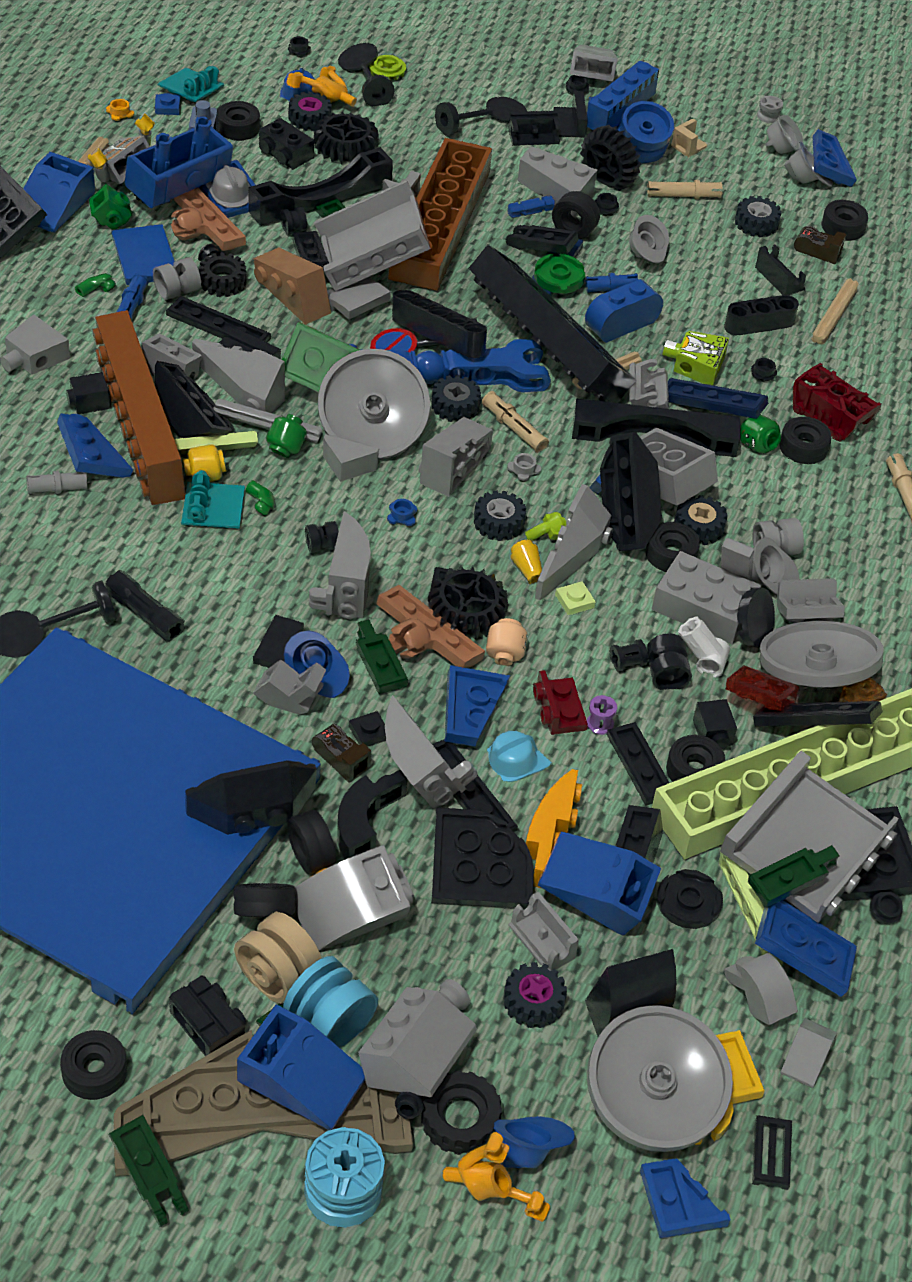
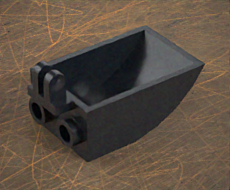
(632, 985)

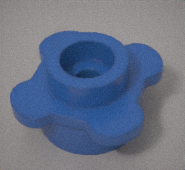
(402, 512)

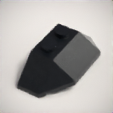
(187, 404)
(631, 491)
(252, 796)

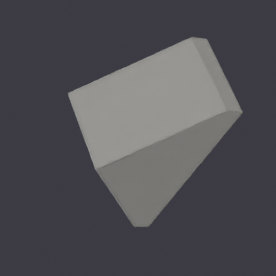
(349, 458)
(808, 1052)

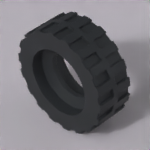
(468, 1087)

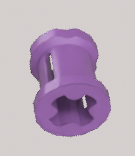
(608, 713)

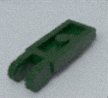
(147, 1166)

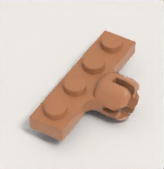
(202, 216)
(422, 630)

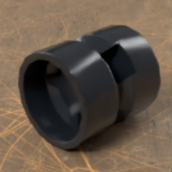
(669, 662)

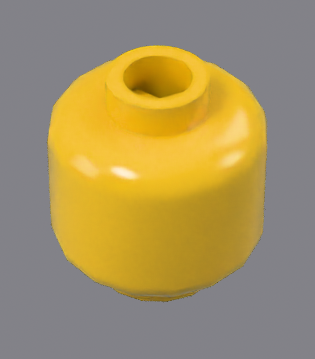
(206, 459)

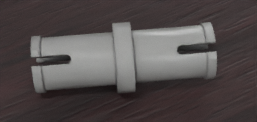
(56, 482)

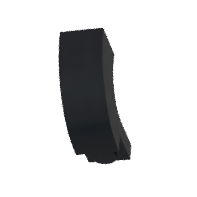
(359, 805)

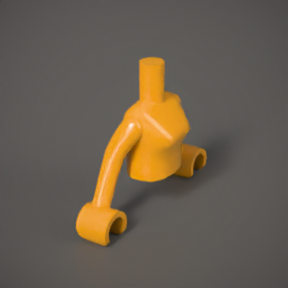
(327, 84)
(492, 1179)

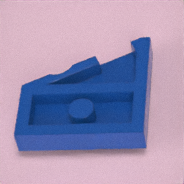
(678, 1200)

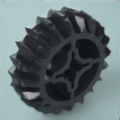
(345, 136)
(612, 156)
(468, 600)

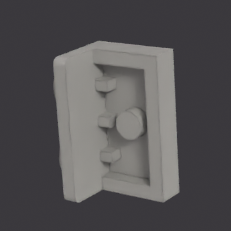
(809, 599)

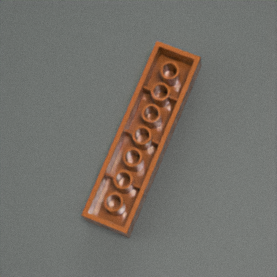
(445, 208)
(139, 408)

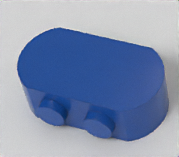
(623, 310)

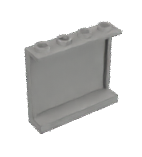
(372, 235)
(812, 814)

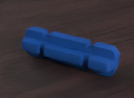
(531, 206)

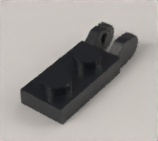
(542, 238)

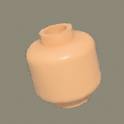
(506, 641)

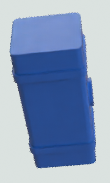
(177, 163)

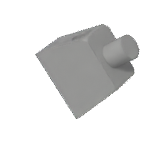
(593, 62)
(34, 347)

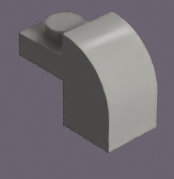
(288, 689)
(765, 985)

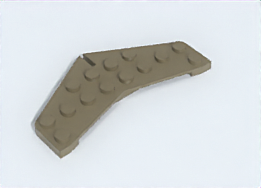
(210, 1108)

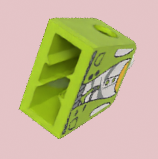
(698, 355)

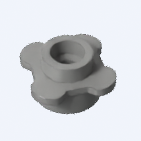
(524, 466)

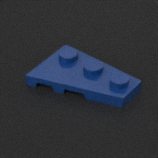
(831, 160)
(90, 449)
(470, 703)

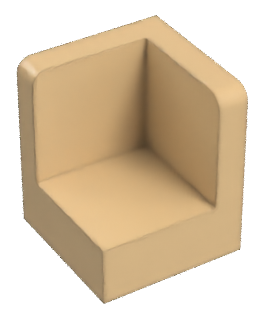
(686, 140)

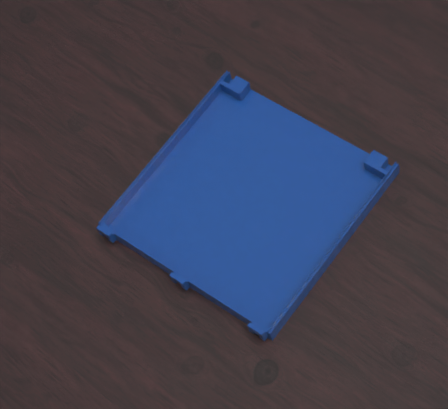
(96, 820)

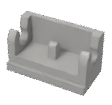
(167, 350)
(650, 386)
(544, 933)

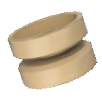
(276, 955)

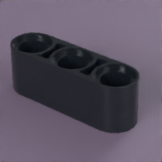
(761, 315)

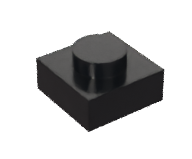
(368, 729)

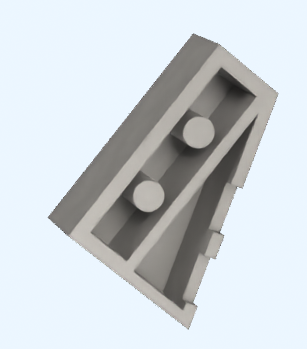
(554, 174)

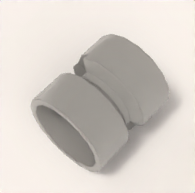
(177, 278)
(786, 534)

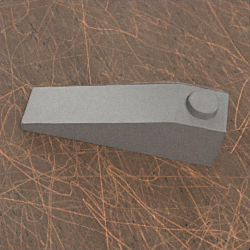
(248, 377)
(577, 542)

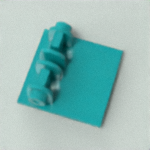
(193, 84)
(212, 503)

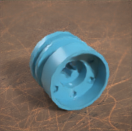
(332, 1000)
(340, 1195)

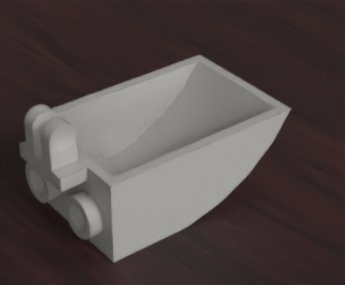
(348, 574)
(421, 760)
(353, 898)

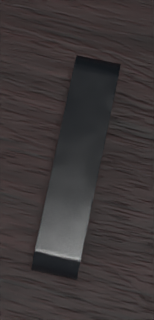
(439, 323)

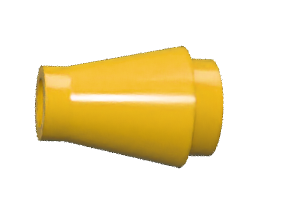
(527, 559)

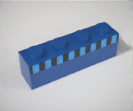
(633, 86)

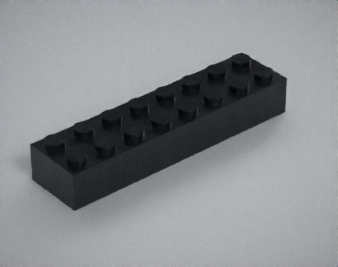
(551, 326)

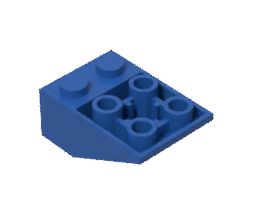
(60, 188)
(600, 880)
(299, 1068)

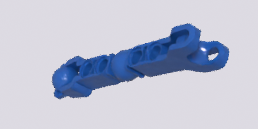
(499, 366)

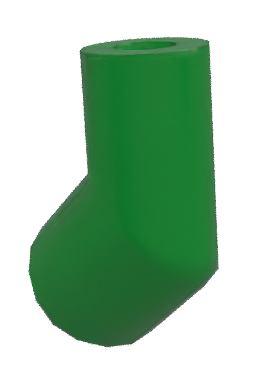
(92, 283)
(264, 495)

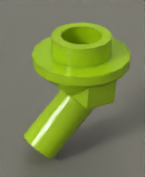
(551, 525)

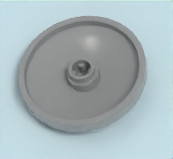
(375, 401)
(821, 653)
(659, 1078)

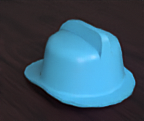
(516, 756)

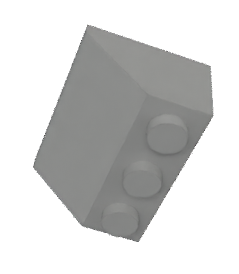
(415, 1043)

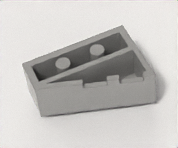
(453, 455)

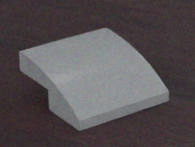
(358, 297)

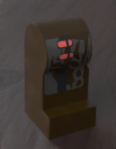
(820, 244)
(342, 752)

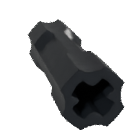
(129, 593)

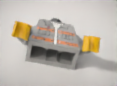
(113, 160)

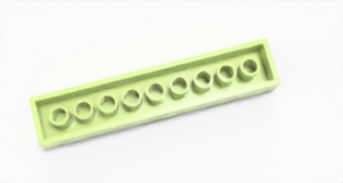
(708, 804)

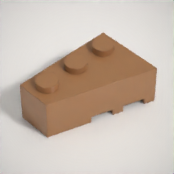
(295, 283)

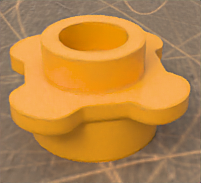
(119, 109)

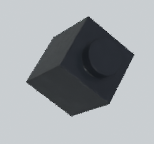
(88, 393)
(715, 721)

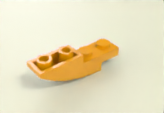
(551, 818)

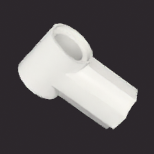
(710, 651)

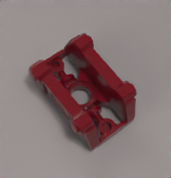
(832, 402)

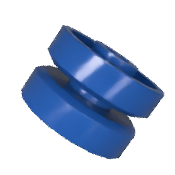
(649, 129)

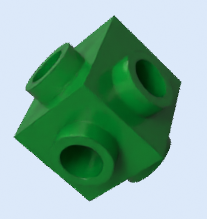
(110, 207)

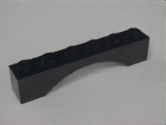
(357, 178)
(602, 419)

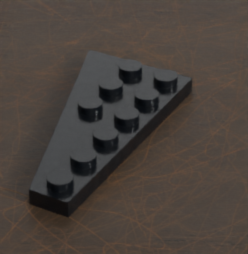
(17, 213)

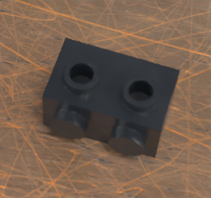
(286, 143)

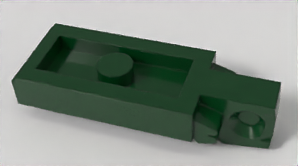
(380, 659)
(792, 874)

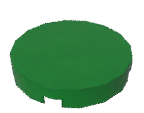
(559, 274)

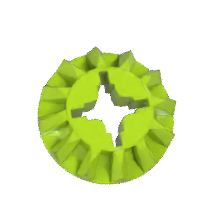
(392, 66)

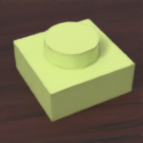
(575, 598)

